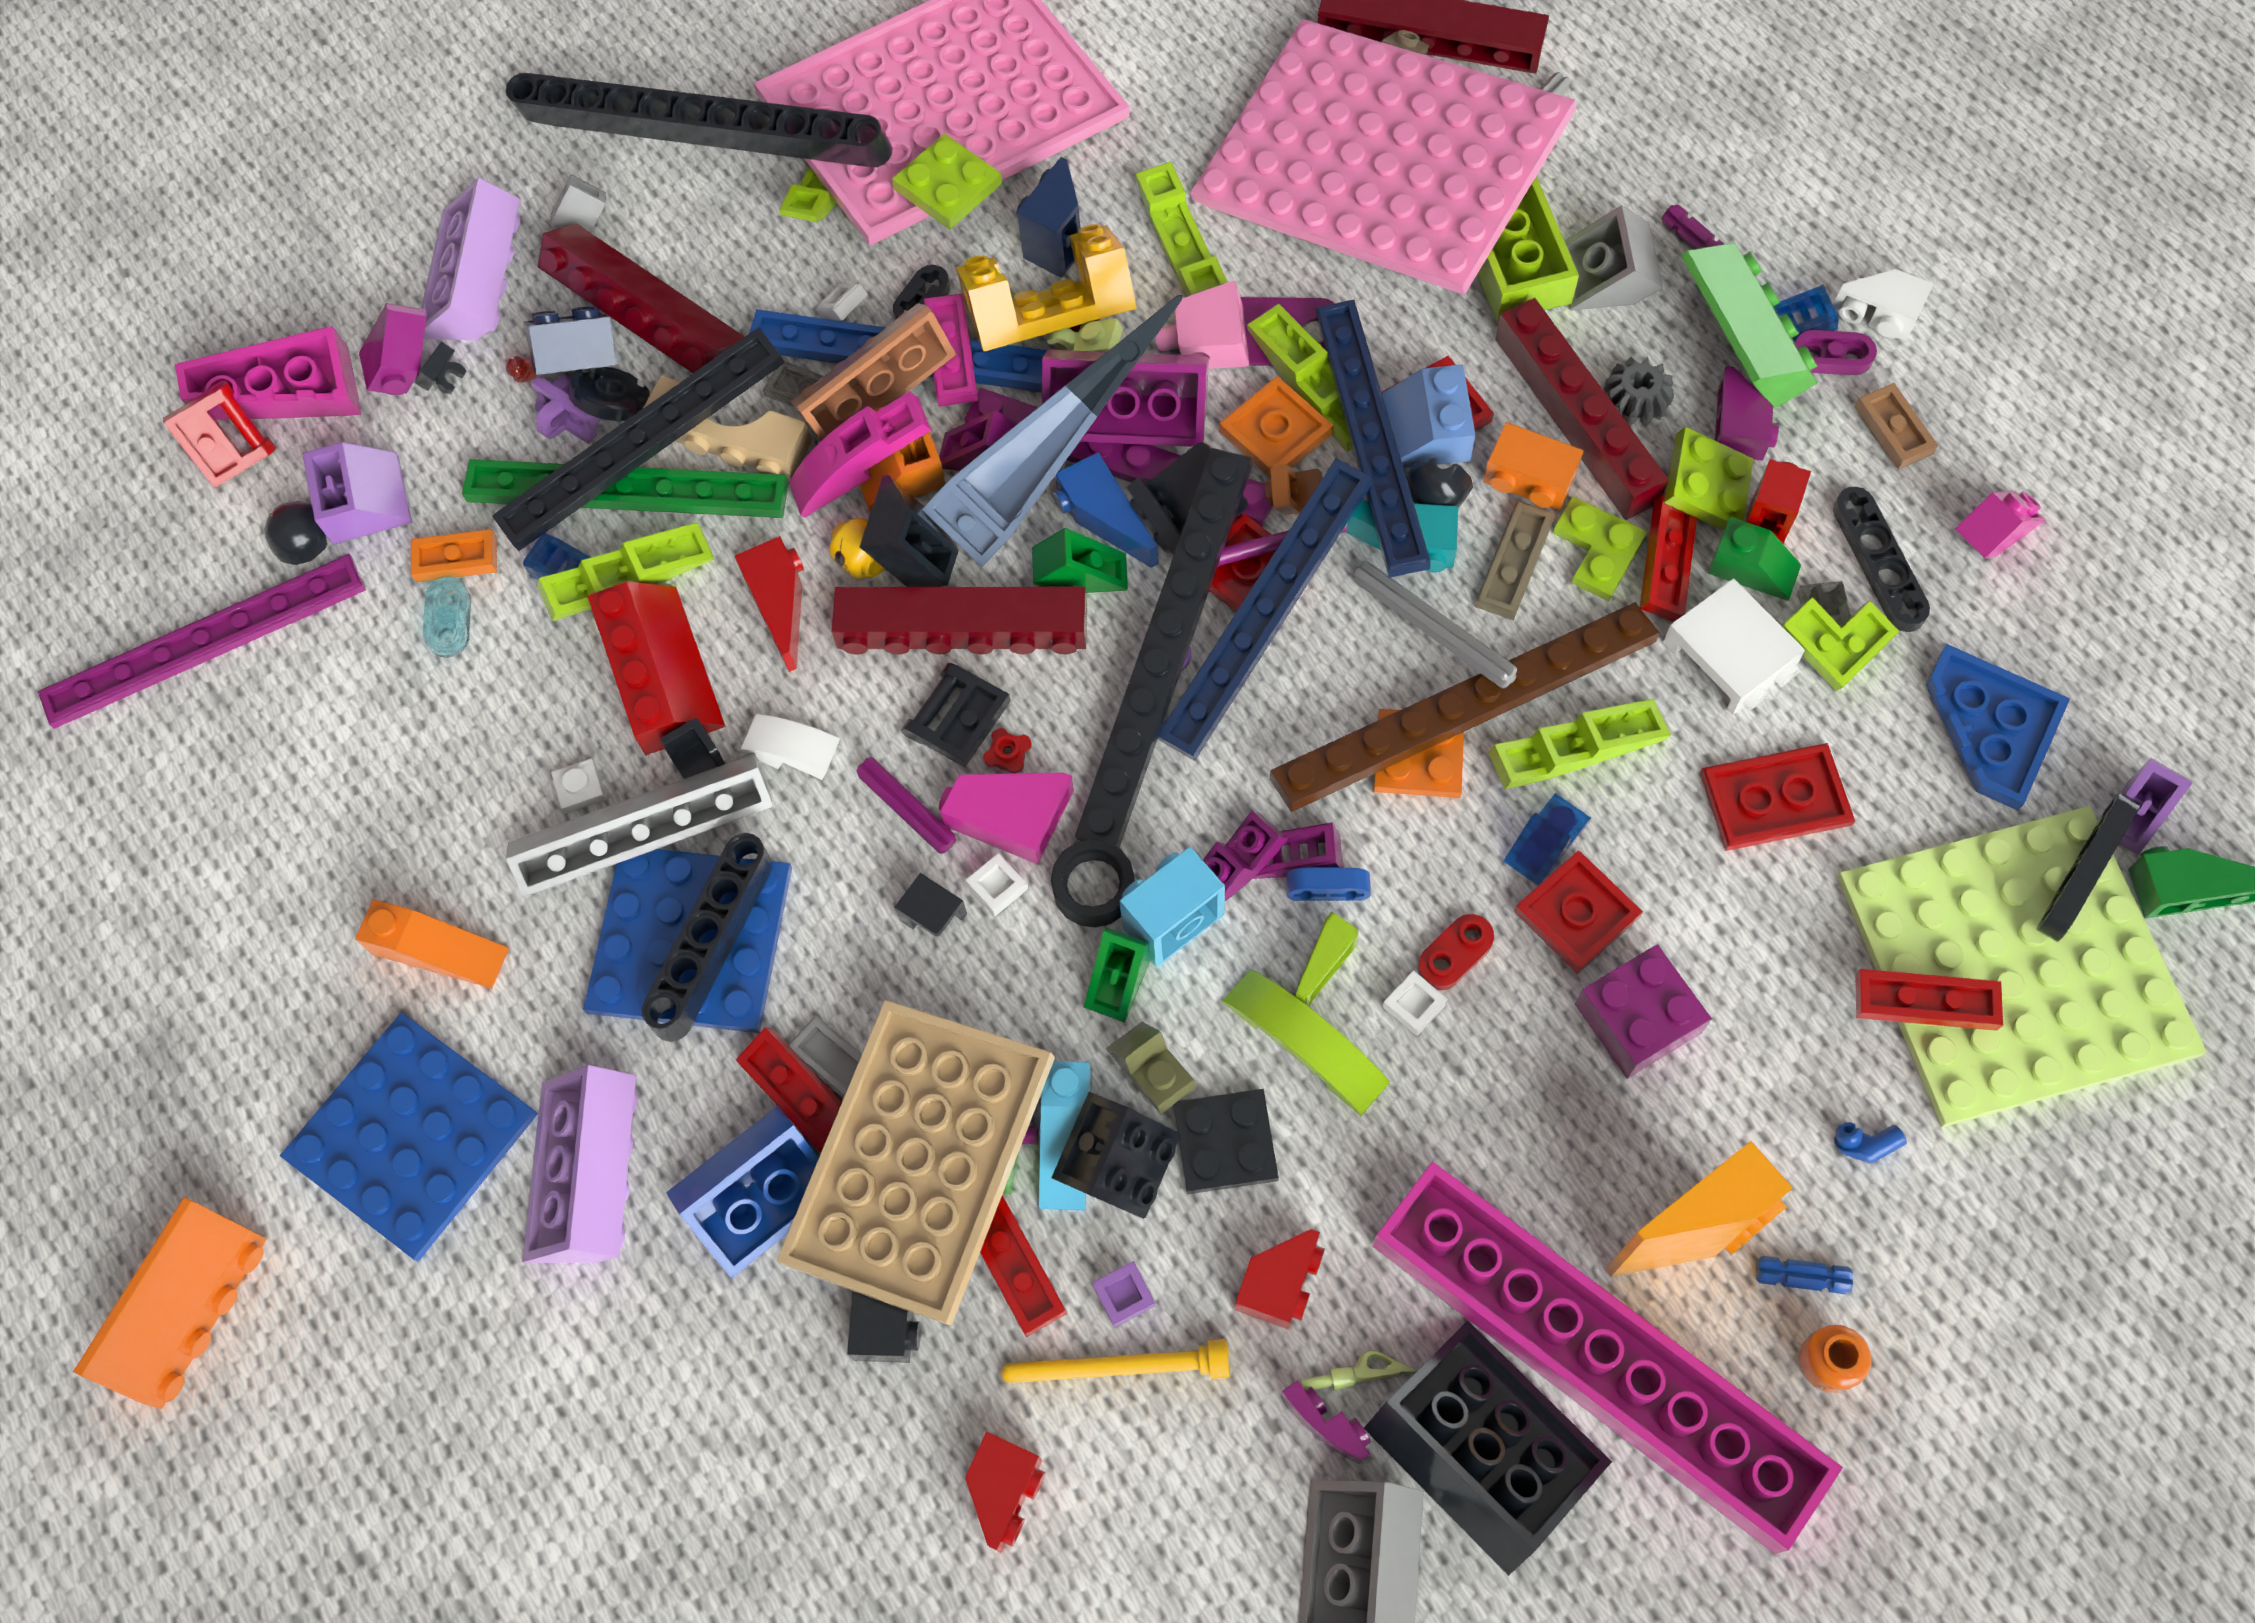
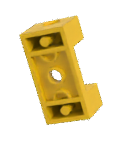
(1101, 292)

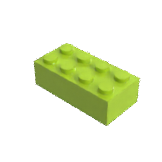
(1529, 259)

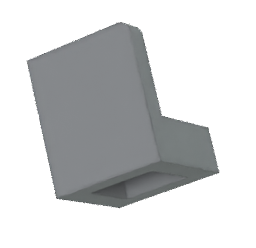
(578, 204)

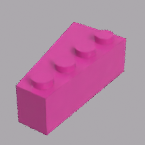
(279, 378)

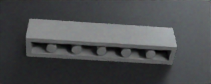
(638, 825)

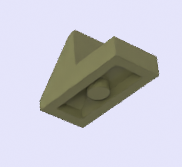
(1152, 1066)

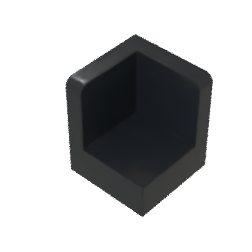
(692, 749)
(929, 906)

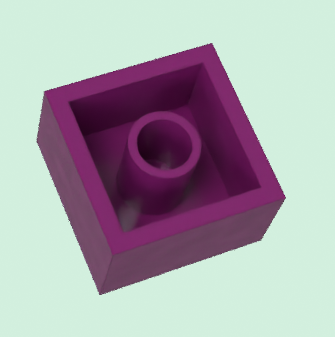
(1642, 1011)

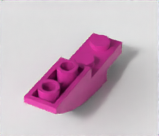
(853, 447)

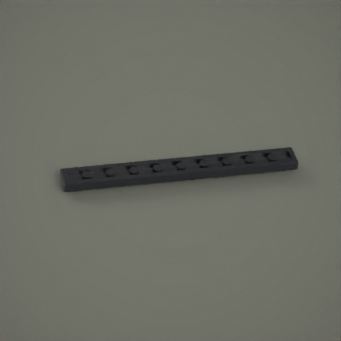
(1164, 648)

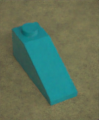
(1437, 524)

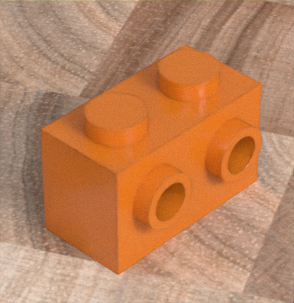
(1532, 466)

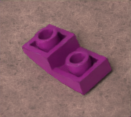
(1245, 852)
(1338, 1433)

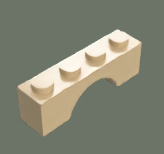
(769, 444)

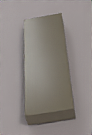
(1515, 560)

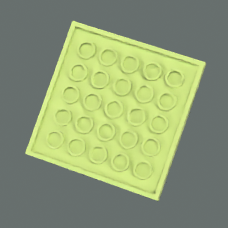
(2071, 1007)

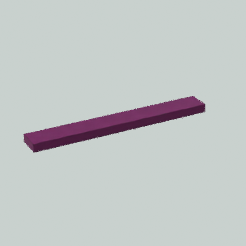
(200, 641)

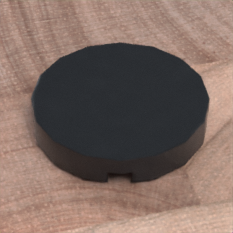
(607, 393)

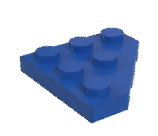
(1995, 722)

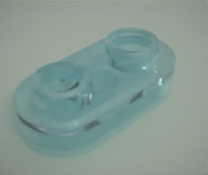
(446, 620)

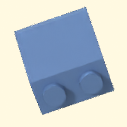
(1432, 416)

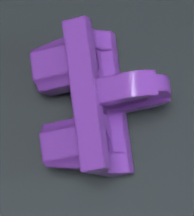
(552, 417)

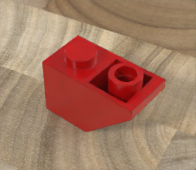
(1276, 1280)
(998, 1487)

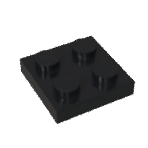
(1225, 1141)

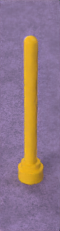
(1209, 1359)

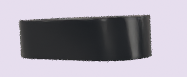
(916, 292)

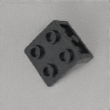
(1116, 1155)

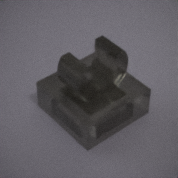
(1830, 597)

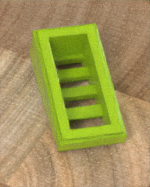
(1331, 950)

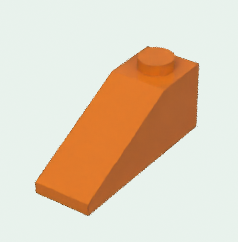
(430, 944)

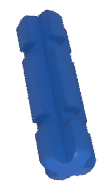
(1804, 1275)

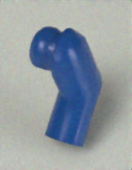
(1868, 1148)

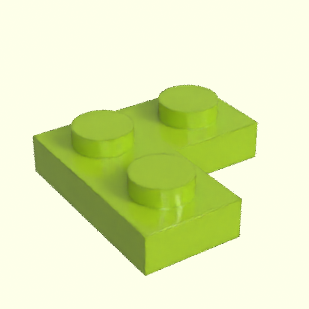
(1609, 544)
(1835, 649)

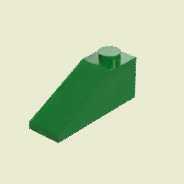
(2189, 881)

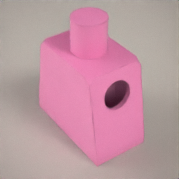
(1210, 326)

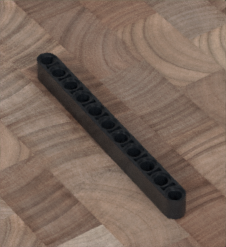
(701, 119)

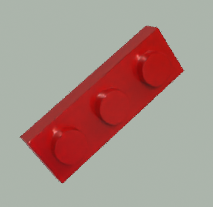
(1668, 561)
(1929, 999)
(791, 1085)
(1020, 1273)

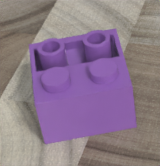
(355, 490)

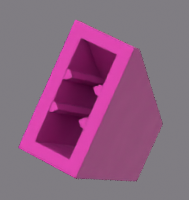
(1008, 809)

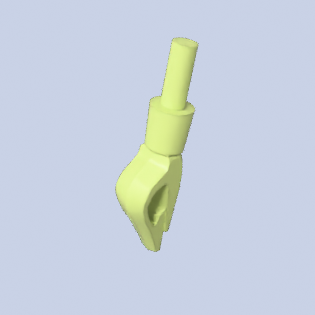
(1360, 1373)

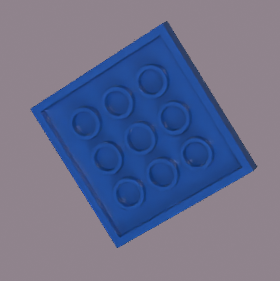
(645, 916)
(409, 1136)

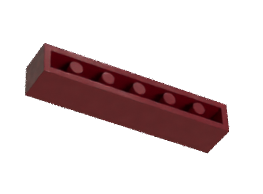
(1449, 27)
(634, 297)
(1580, 408)
(960, 619)

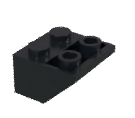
(907, 539)

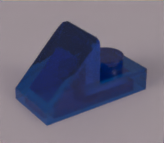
(1546, 839)

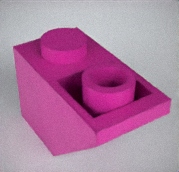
(2000, 522)

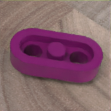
(1833, 349)

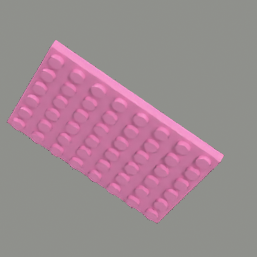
(979, 70)
(1384, 154)

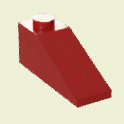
(777, 591)

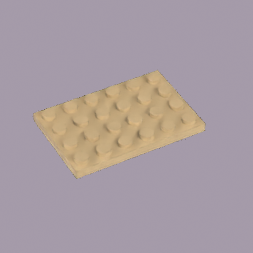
(917, 1161)

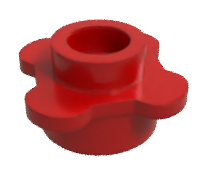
(1009, 762)

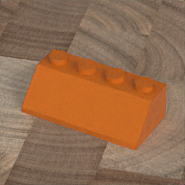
(171, 1305)

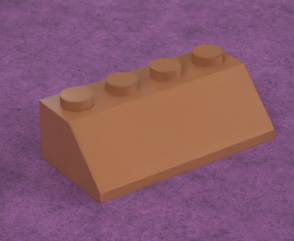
(877, 371)

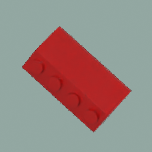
(654, 661)

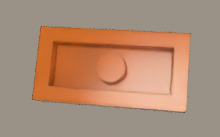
(454, 555)

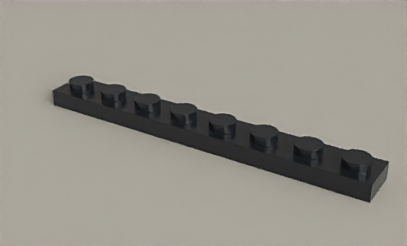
(638, 439)

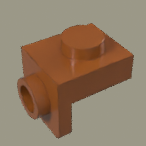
(1291, 489)

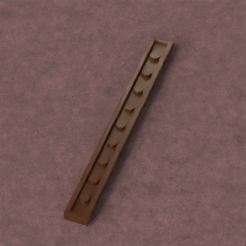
(1461, 708)

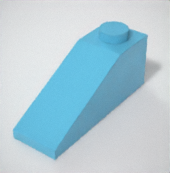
(1060, 1106)

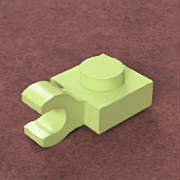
(1092, 336)

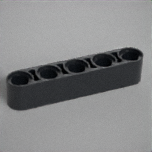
(710, 956)

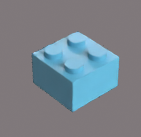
(1172, 904)

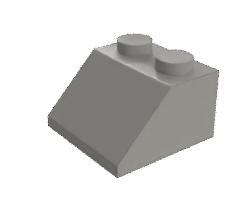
(1614, 261)

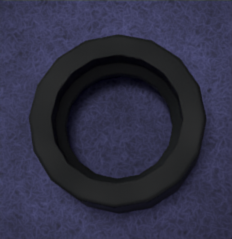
(1082, 852)

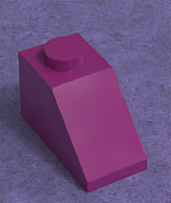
(393, 350)
(1744, 416)
(972, 438)

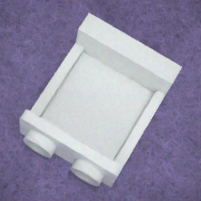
(1737, 645)

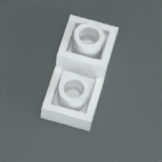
(790, 742)

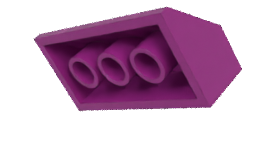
(1154, 405)

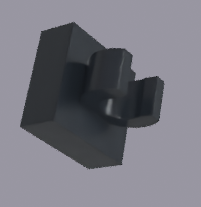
(437, 367)

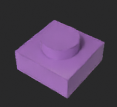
(1123, 1294)

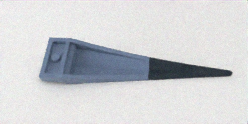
(1001, 485)

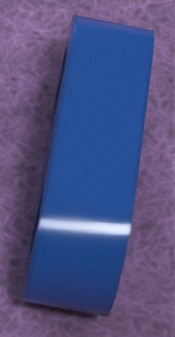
(1328, 884)

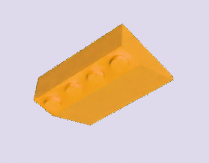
(1713, 1215)

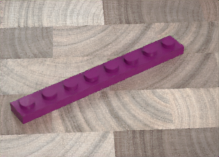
(1123, 460)

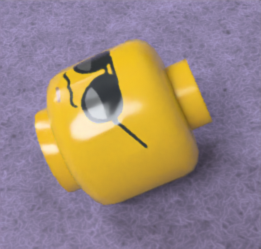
(846, 552)

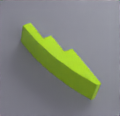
(1301, 365)
(639, 560)
(1579, 744)

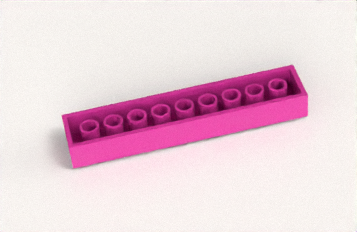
(1608, 1359)

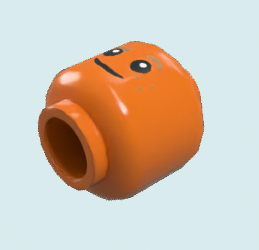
(1835, 1358)

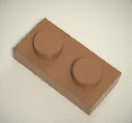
(1896, 426)

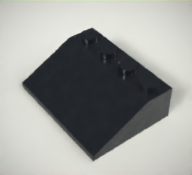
(1488, 1447)

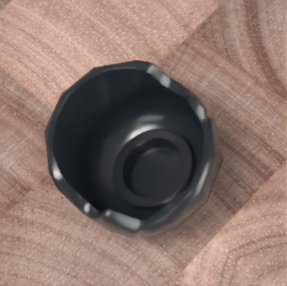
(1438, 486)
(294, 533)

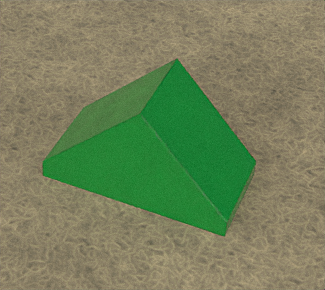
(1117, 974)

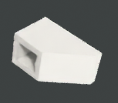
(1884, 302)

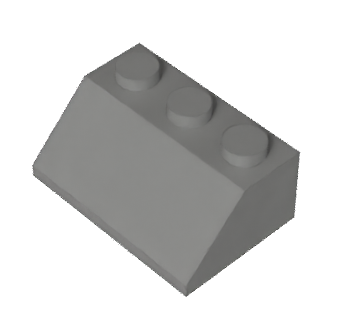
(1361, 1553)

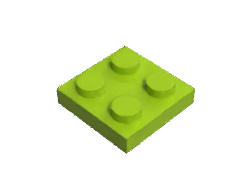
(947, 181)
(1708, 479)

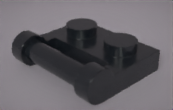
(966, 721)

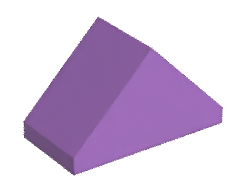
(2158, 792)

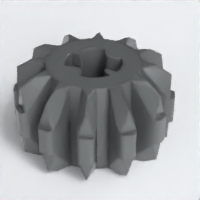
(1640, 390)

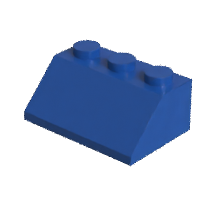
(747, 1191)

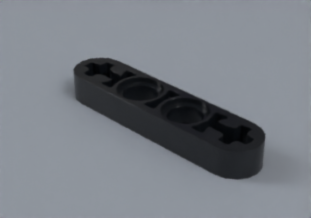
(1887, 557)
(2088, 866)

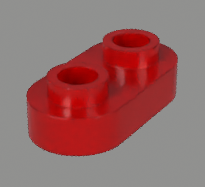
(1457, 951)

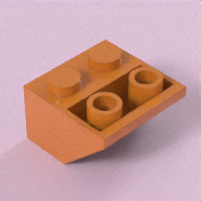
(913, 467)

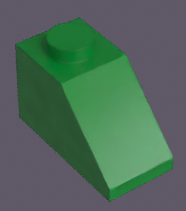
(1755, 559)
(1078, 561)

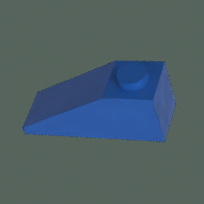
(1102, 508)

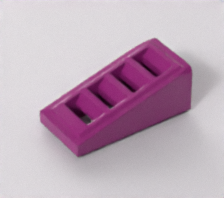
(1310, 835)

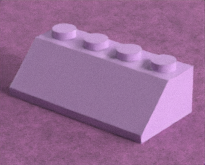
(470, 263)
(581, 1167)

